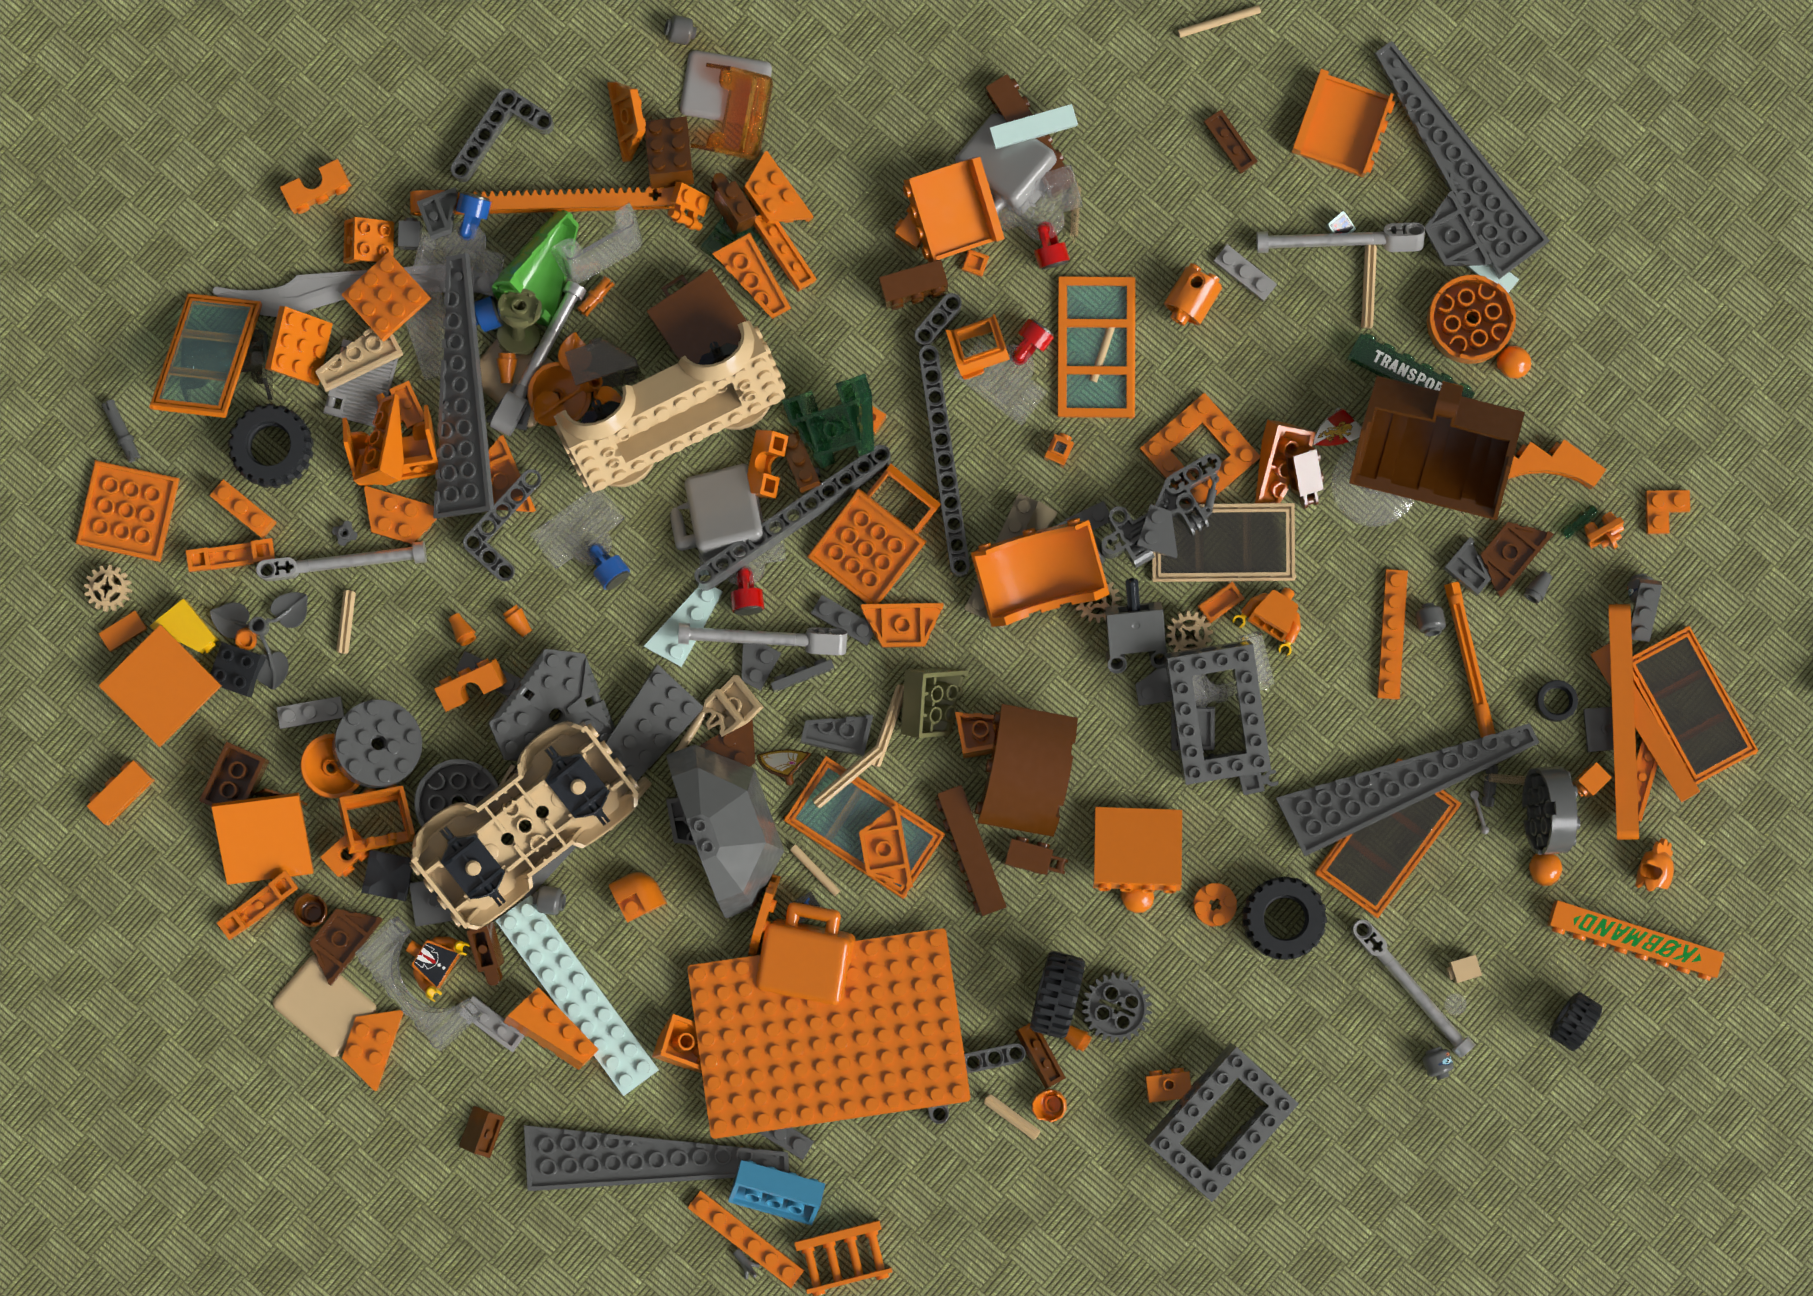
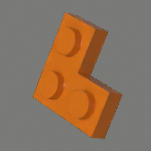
(1659, 506)

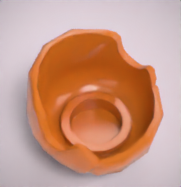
(1514, 362)
(1545, 869)
(1137, 901)
(1049, 1105)

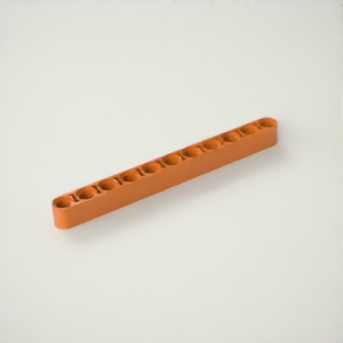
(1623, 722)

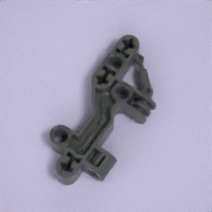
(1129, 530)

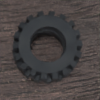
(1576, 1021)

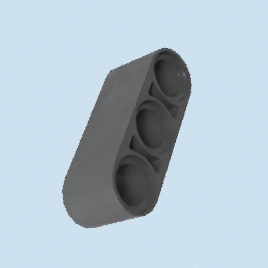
(940, 310)

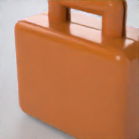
(806, 958)

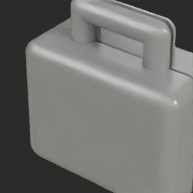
(701, 88)
(1010, 169)
(720, 512)

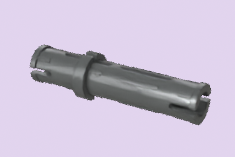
(125, 440)

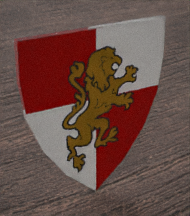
(1337, 429)

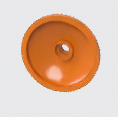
(557, 380)
(314, 772)

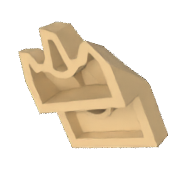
(731, 706)

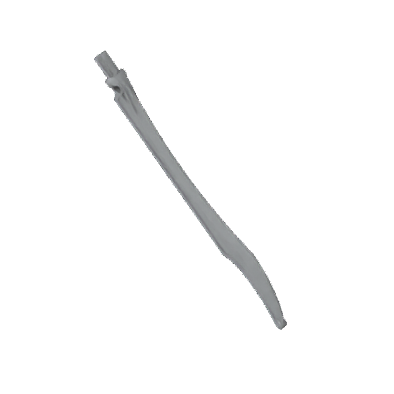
(311, 291)

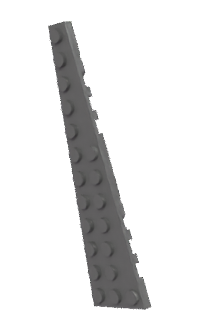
(1490, 206)
(463, 451)
(642, 735)
(1353, 803)
(595, 1159)

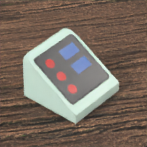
(1341, 224)

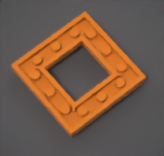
(1207, 413)

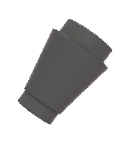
(1538, 587)

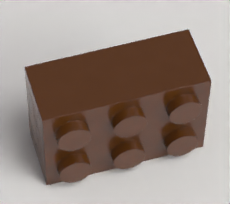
(669, 152)
(913, 285)
(234, 776)

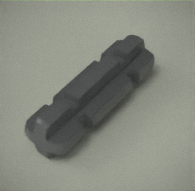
(1489, 787)

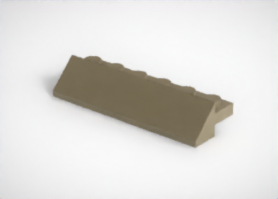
(1024, 514)

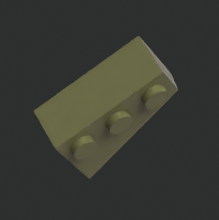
(930, 701)

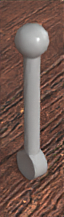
(1474, 795)

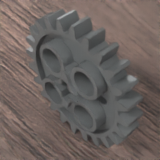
(1109, 1025)

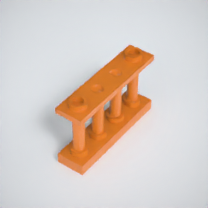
(828, 1241)

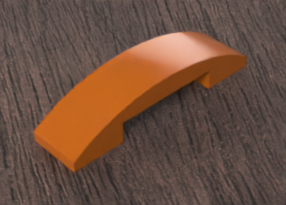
(230, 556)
(258, 906)

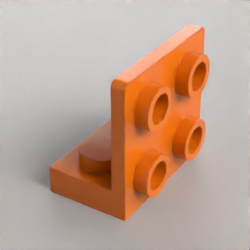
(367, 239)

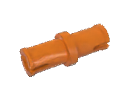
(595, 296)

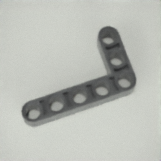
(495, 128)
(498, 521)
(984, 1064)

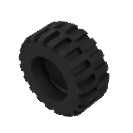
(248, 428)
(1284, 888)
(1057, 994)

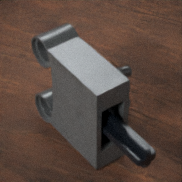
(1135, 629)

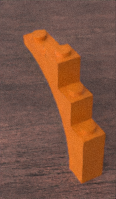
(1564, 461)

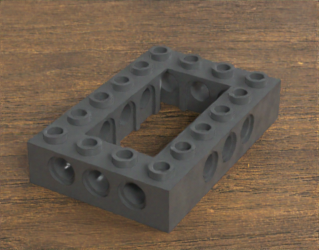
(1180, 669)
(1202, 1095)

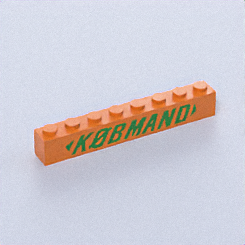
(1635, 939)

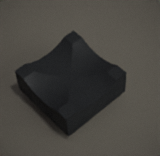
(237, 669)
(387, 875)

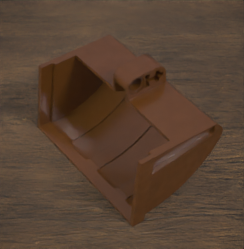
(1436, 447)

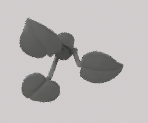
(288, 608)

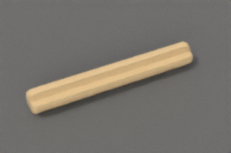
(1368, 286)
(889, 722)
(847, 777)

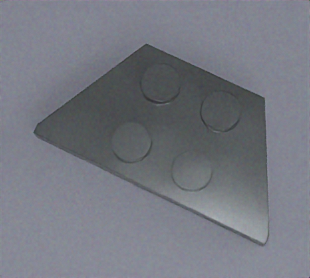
(1454, 236)

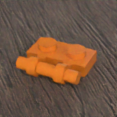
(691, 200)
(408, 403)

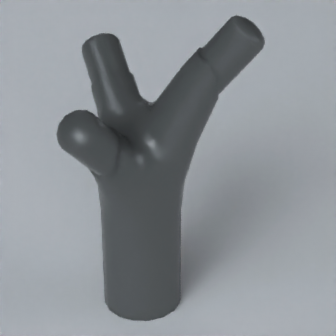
(746, 1264)

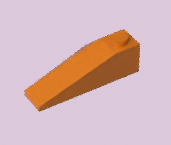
(384, 453)
(1273, 471)
(679, 1044)

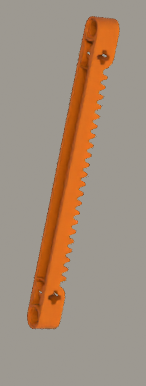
(568, 202)

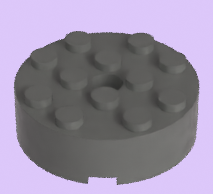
(382, 722)
(449, 781)
(1550, 810)

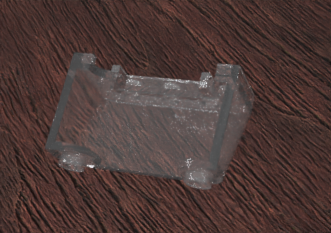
(583, 264)

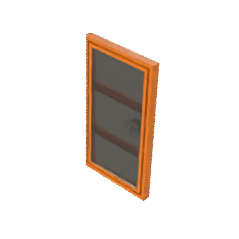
(1691, 705)
(1380, 858)

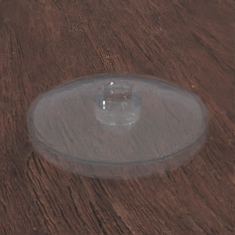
(1361, 503)

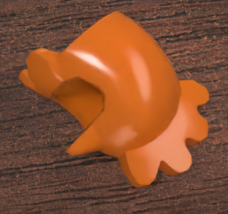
(1656, 867)

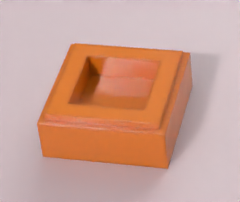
(975, 263)

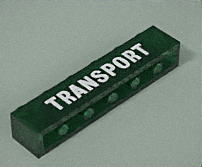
(1390, 364)

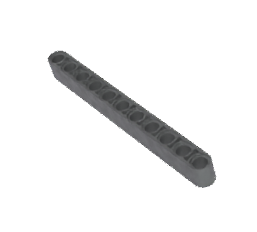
(944, 450)
(799, 508)

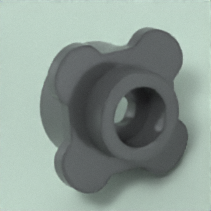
(344, 539)

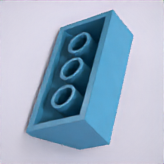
(776, 1192)

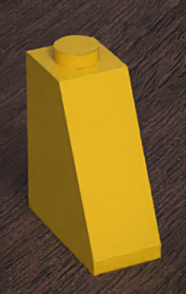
(187, 627)

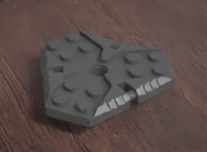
(557, 682)

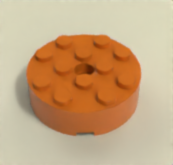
(1468, 341)

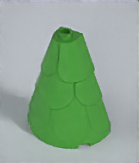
(537, 268)

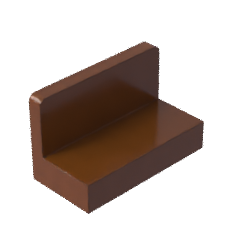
(481, 1132)

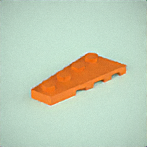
(751, 270)

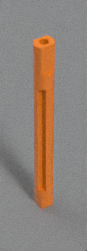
(1471, 666)

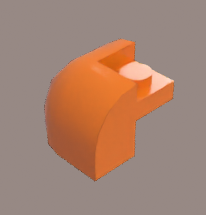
(637, 895)

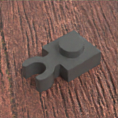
(1255, 782)

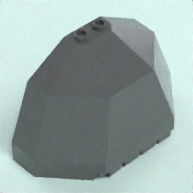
(727, 825)

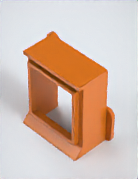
(975, 364)

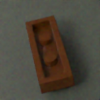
(1230, 142)
(800, 463)
(1040, 1056)

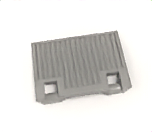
(359, 394)

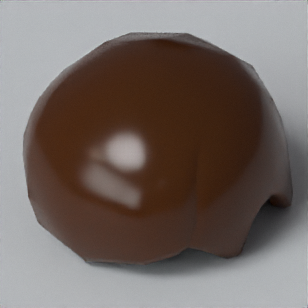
(310, 910)

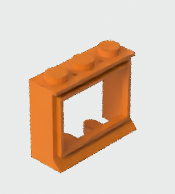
(914, 489)
(369, 798)

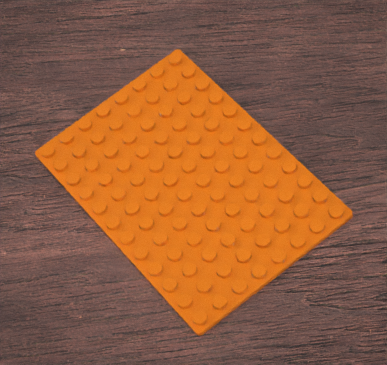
(808, 1062)

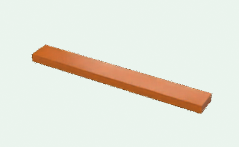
(1653, 736)

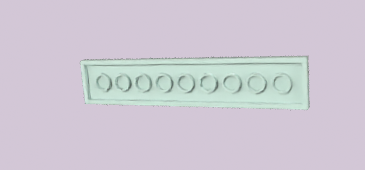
(577, 995)

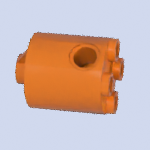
(1188, 301)

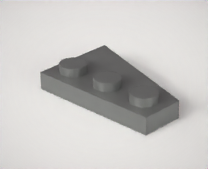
(841, 735)

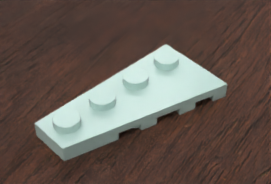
(695, 611)

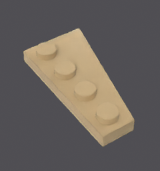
(357, 359)

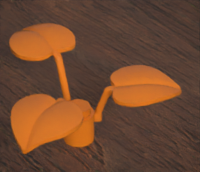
(548, 403)

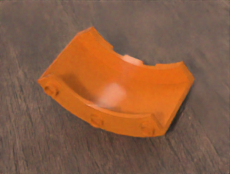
(1039, 571)

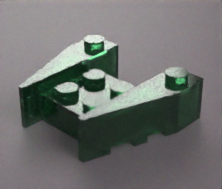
(838, 425)

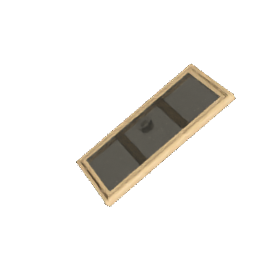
(1238, 545)

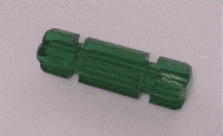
(1578, 522)

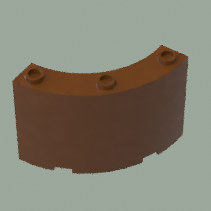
(1027, 770)

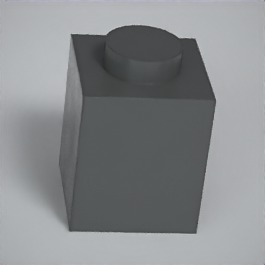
(409, 234)

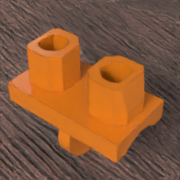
(1607, 534)

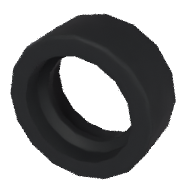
(1570, 691)

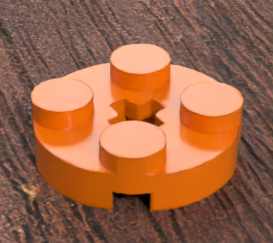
(1212, 892)

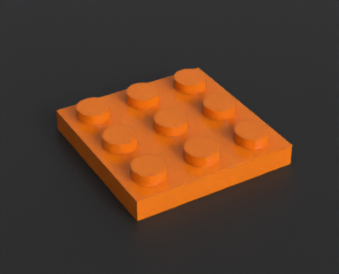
(386, 296)
(298, 345)

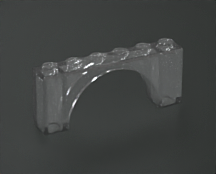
(381, 957)

